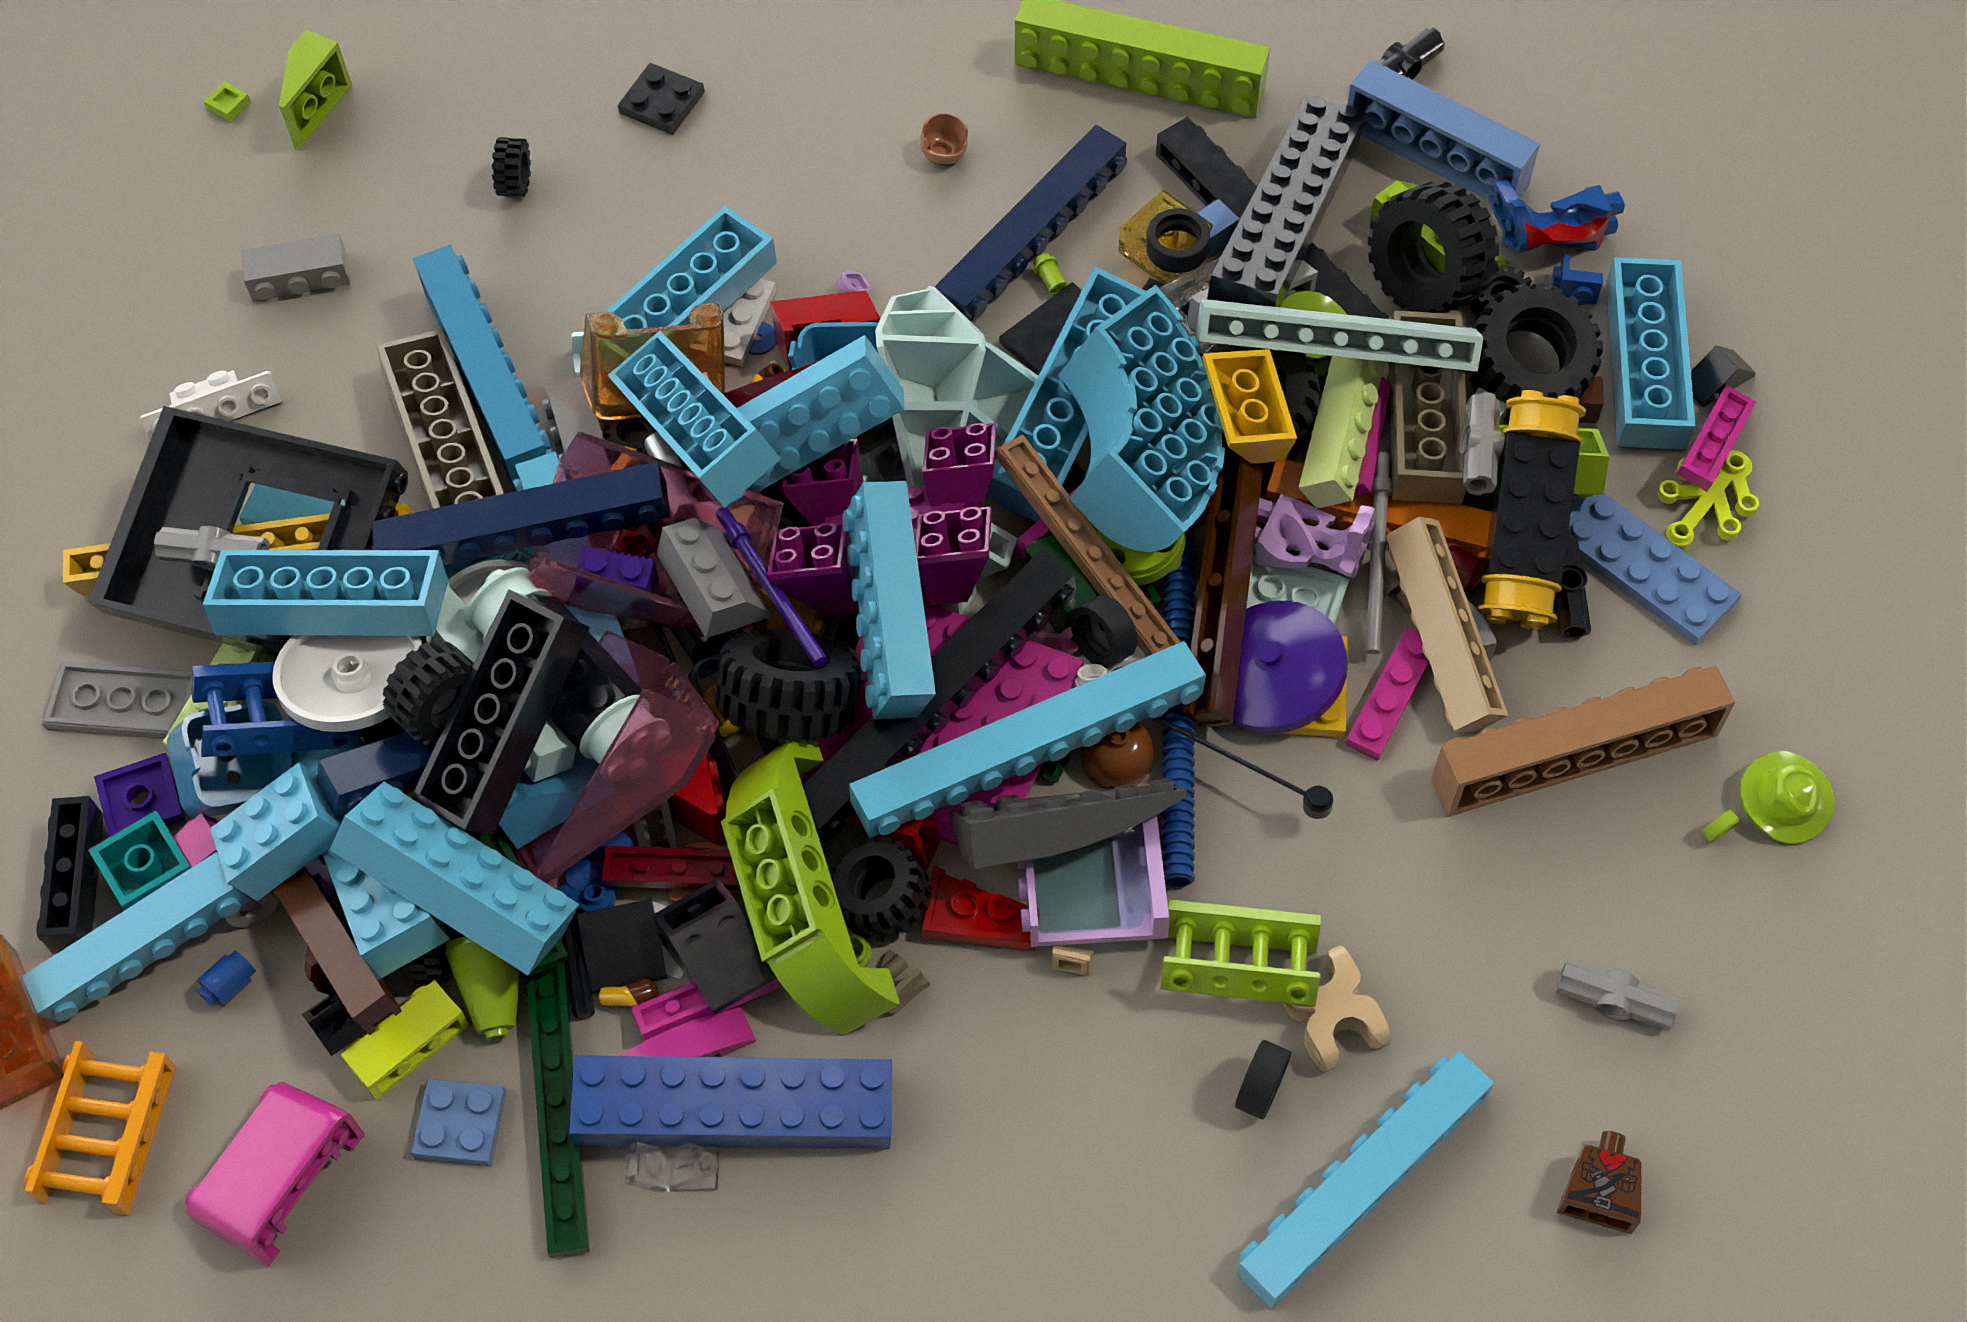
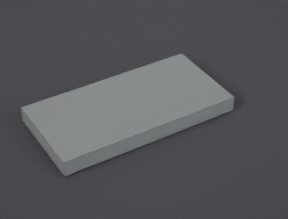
(116, 699)

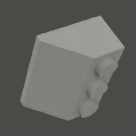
(710, 577)

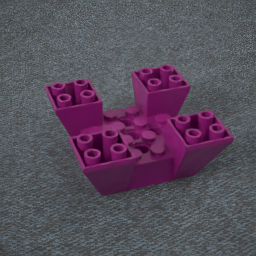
(945, 515)

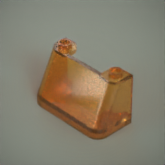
(609, 344)

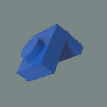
(1580, 284)

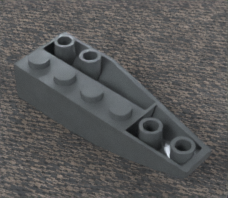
(1054, 824)

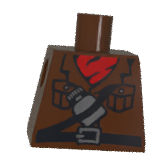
(1605, 1186)

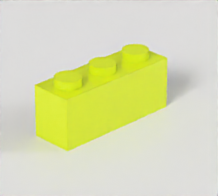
(405, 1040)

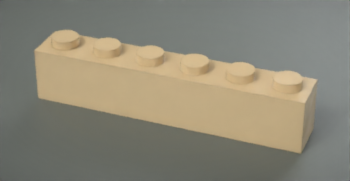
(1446, 626)

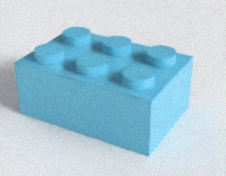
(275, 833)

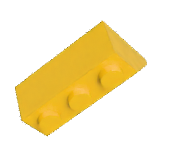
(1251, 404)

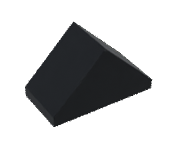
(1717, 370)

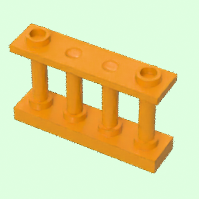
(128, 1152)

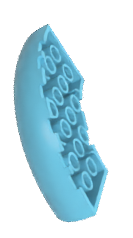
(1147, 425)

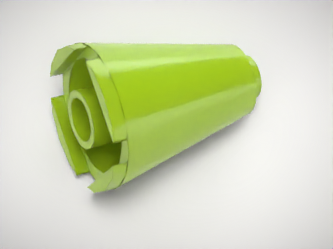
(486, 986)

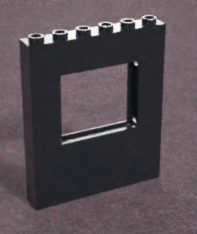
(200, 477)

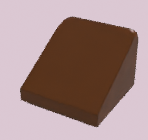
(1592, 401)

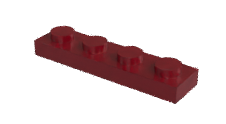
(667, 868)

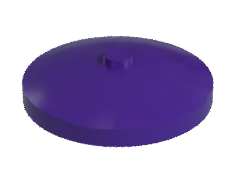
(1288, 667)

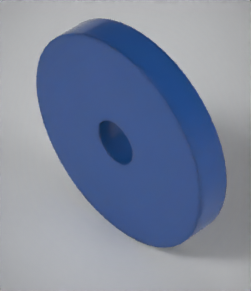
(766, 342)

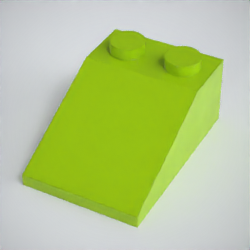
(311, 84)

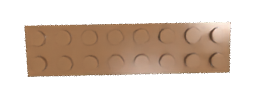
(1581, 739)

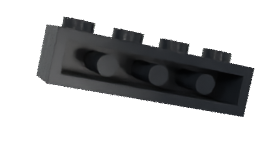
(69, 872)

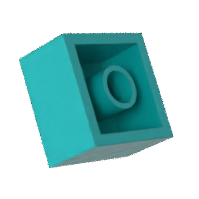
(139, 859)

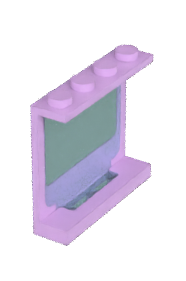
(1098, 891)

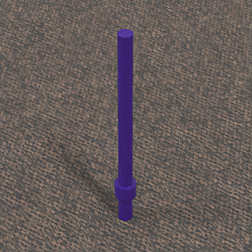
(740, 539)

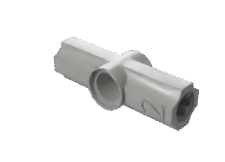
(1481, 443)
(202, 545)
(1617, 995)

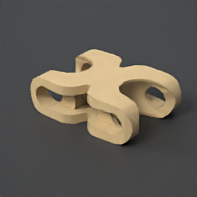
(1339, 1010)

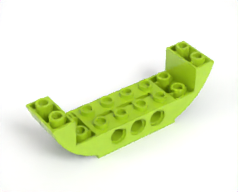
(793, 894)

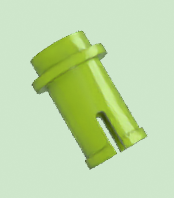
(1047, 269)

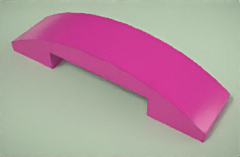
(700, 1037)

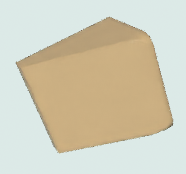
(1072, 959)

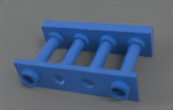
(253, 683)

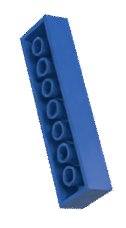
(731, 1102)

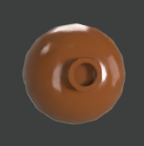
(1119, 758)

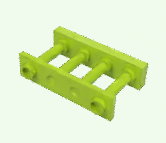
(1242, 927)

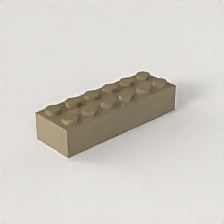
(1427, 424)

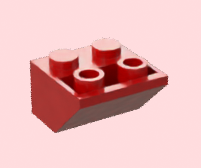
(701, 803)

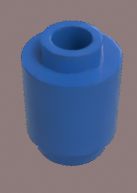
(225, 979)

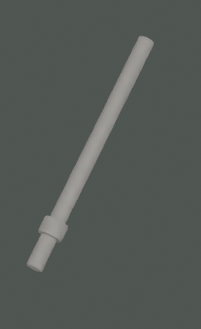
(1381, 491)

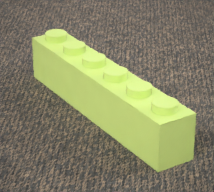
(1341, 431)

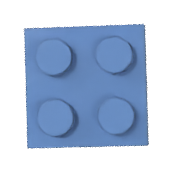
(459, 1122)

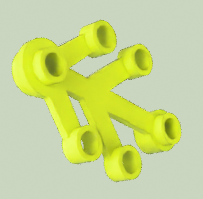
(1713, 497)

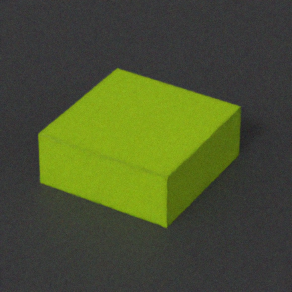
(227, 101)

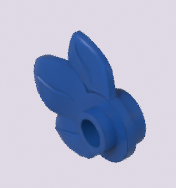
(586, 887)

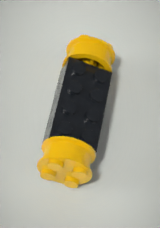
(1531, 510)

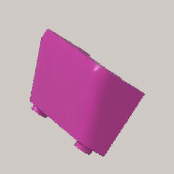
(270, 1168)

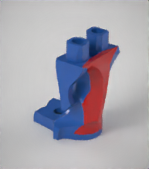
(1573, 222)

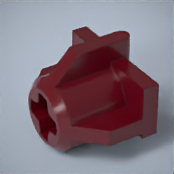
(640, 539)

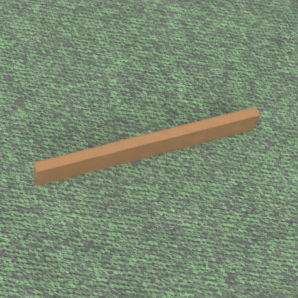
(1083, 542)

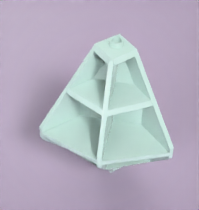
(946, 374)

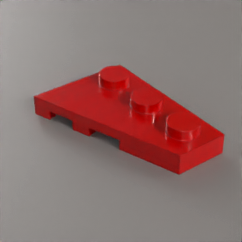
(971, 915)

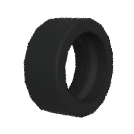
(1177, 220)
(1116, 624)
(1263, 1079)

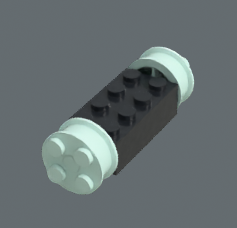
(596, 689)

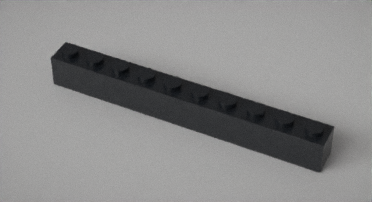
(1214, 176)
(958, 671)

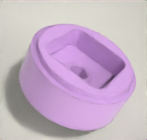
(852, 281)

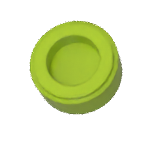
(1721, 826)

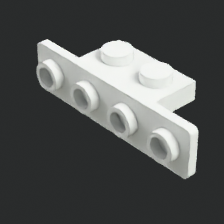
(220, 397)

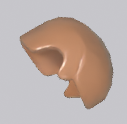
(944, 138)

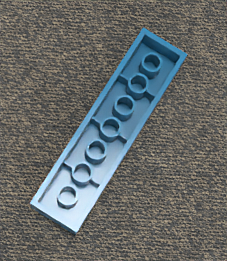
(483, 366)

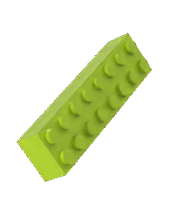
(1141, 55)

